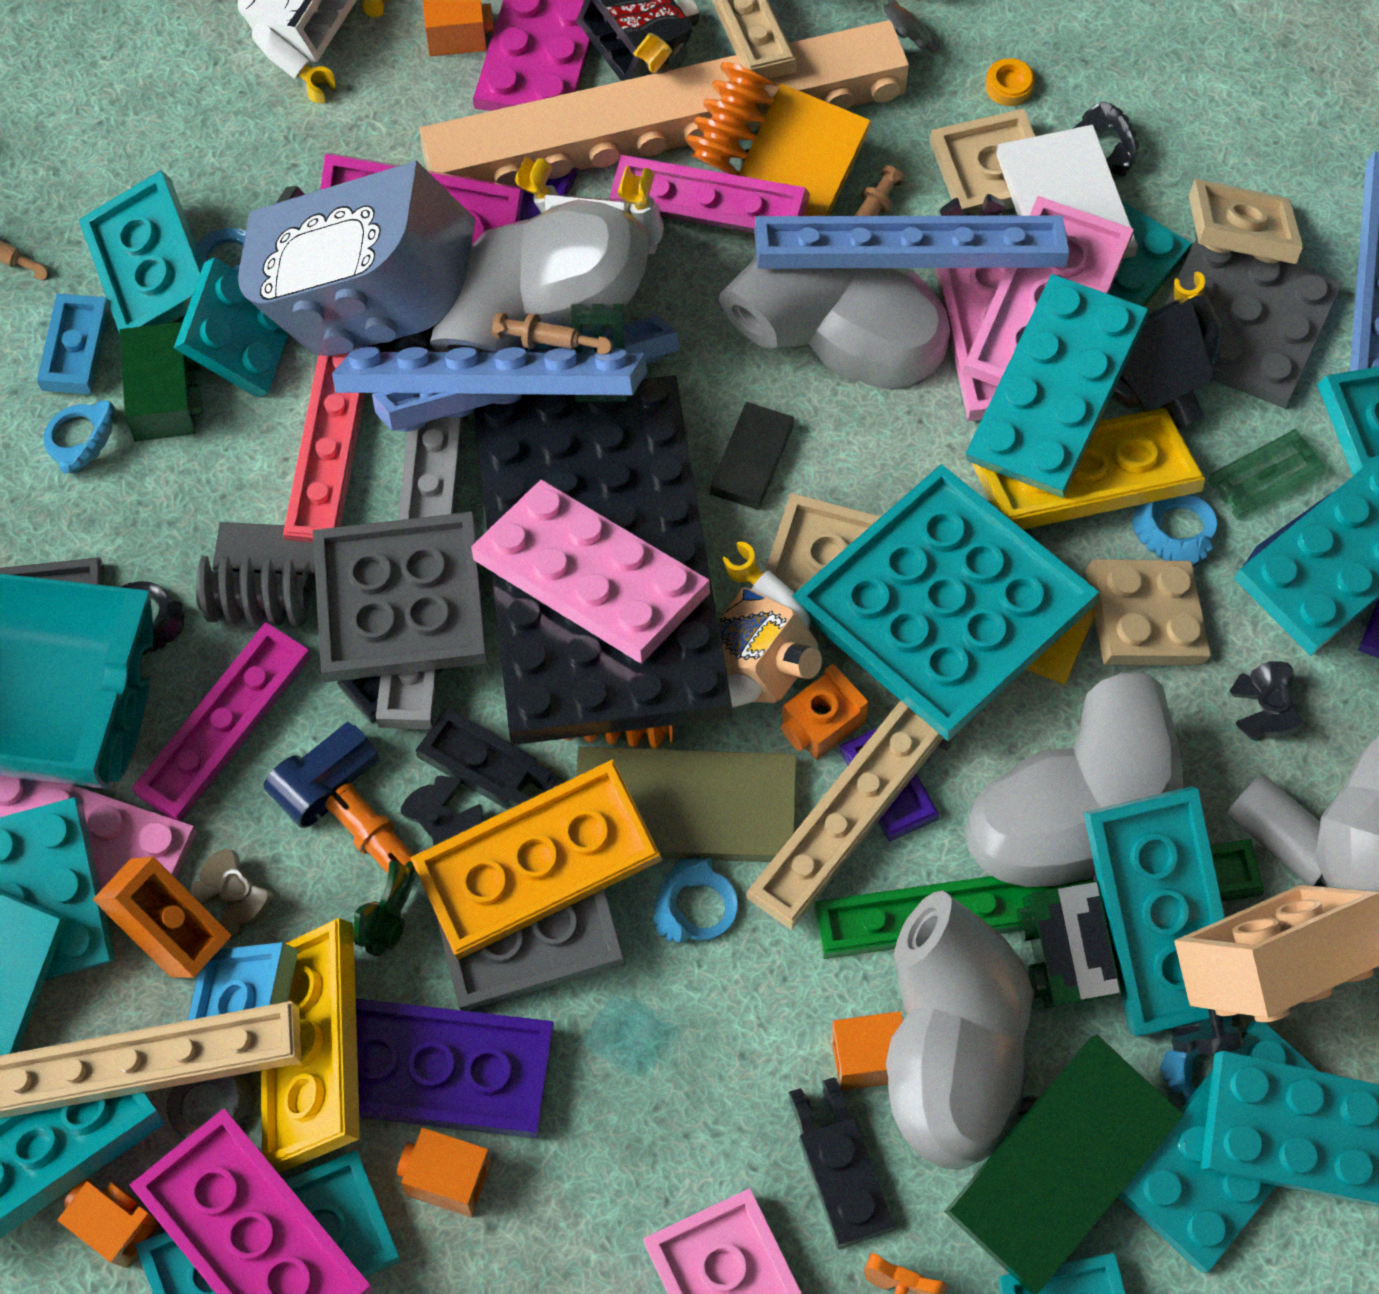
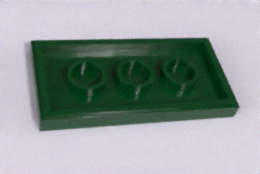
(1064, 1164)

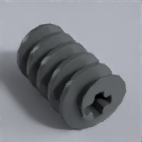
(253, 592)

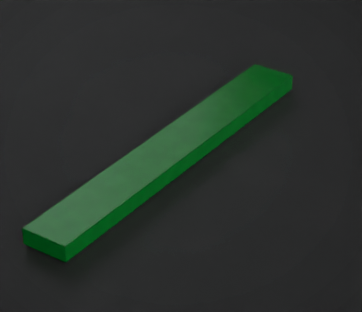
(875, 919)

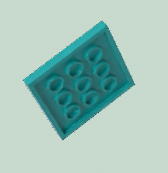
(945, 601)

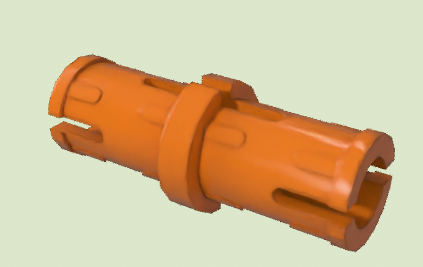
(371, 831)

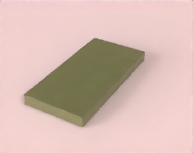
(707, 800)

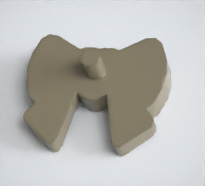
(224, 878)

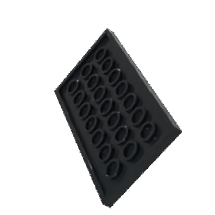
(638, 473)

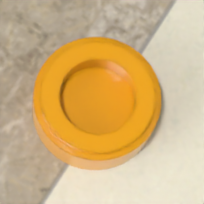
(1009, 82)

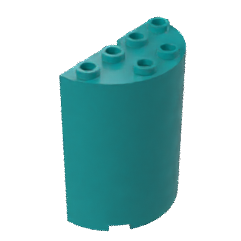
(71, 679)

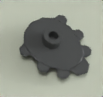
(909, 26)

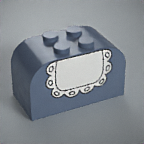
(358, 260)

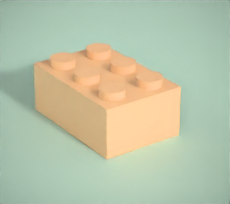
(1282, 952)

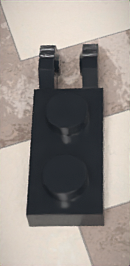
(483, 760)
(841, 1169)

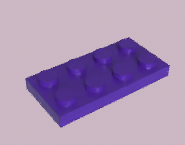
(452, 1067)

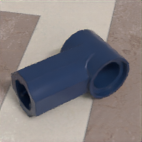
(307, 782)

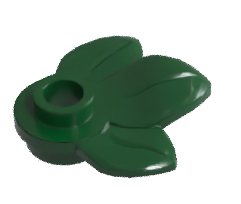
(380, 923)

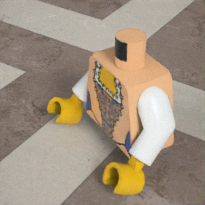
(764, 636)

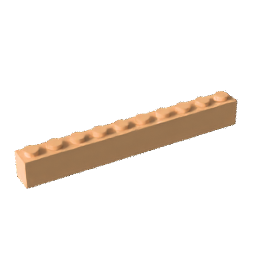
(654, 110)

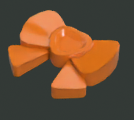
(886, 1276)

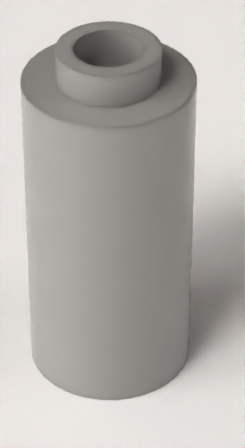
(1280, 827)

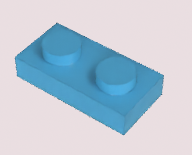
(73, 344)

